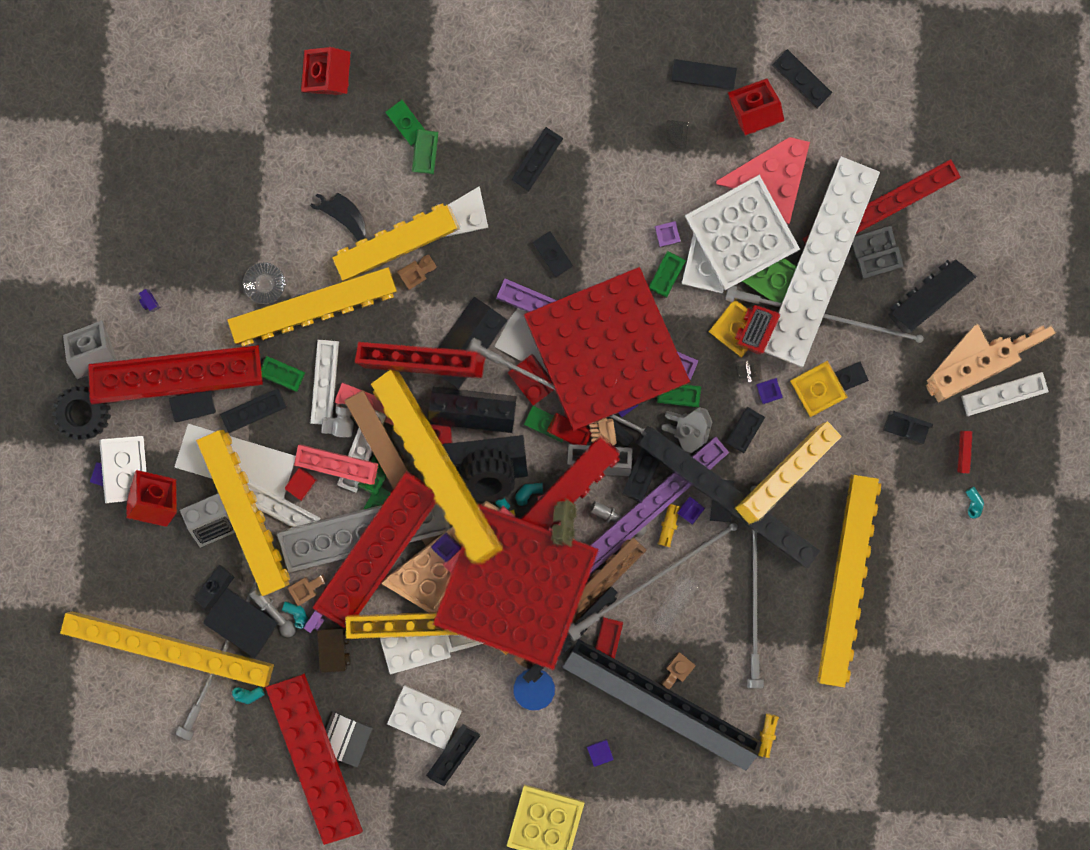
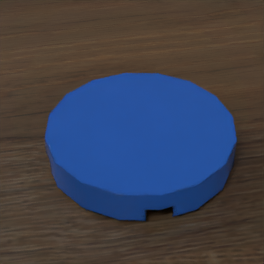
(534, 695)

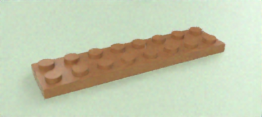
(602, 580)

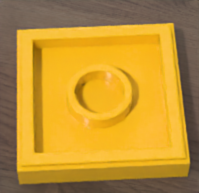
(728, 325)
(818, 388)

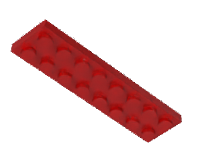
(175, 374)
(376, 550)
(314, 759)

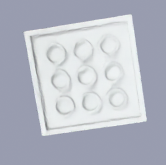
(742, 232)

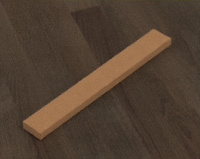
(378, 441)

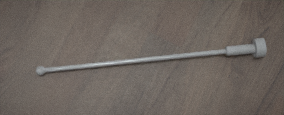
(732, 293)
(475, 346)
(574, 630)
(755, 680)
(185, 731)

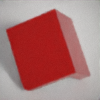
(301, 484)

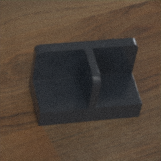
(192, 405)
(907, 426)

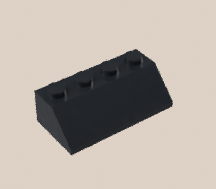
(931, 296)
(476, 322)
(472, 409)
(511, 445)

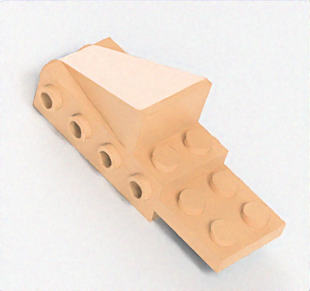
(977, 360)

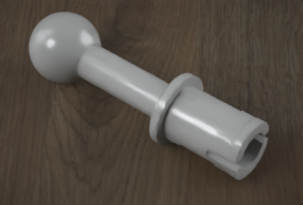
(608, 514)
(286, 628)

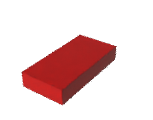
(561, 428)
(965, 447)
(609, 636)

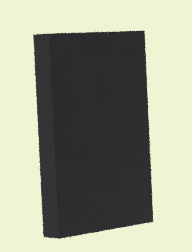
(240, 622)

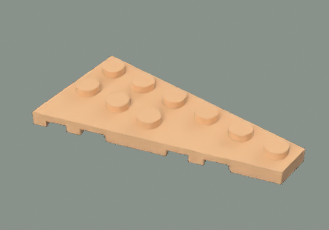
(423, 576)

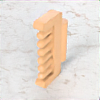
(606, 428)

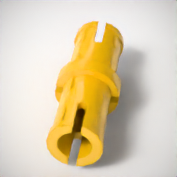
(669, 525)
(768, 735)

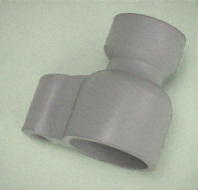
(341, 425)

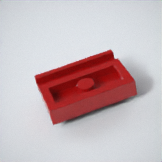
(531, 388)

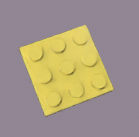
(545, 821)

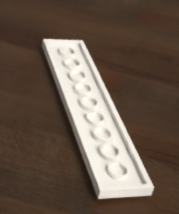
(822, 261)

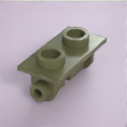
(565, 513)

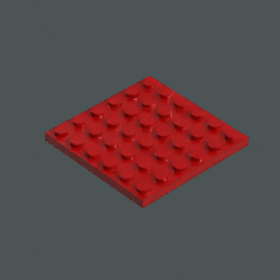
(606, 348)
(520, 595)

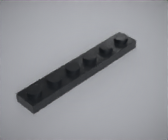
(607, 599)

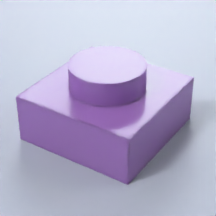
(667, 234)
(314, 622)

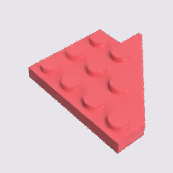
(780, 171)

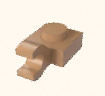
(415, 273)
(304, 590)
(679, 668)

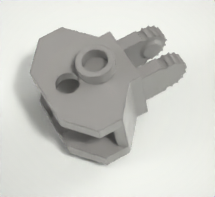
(688, 428)

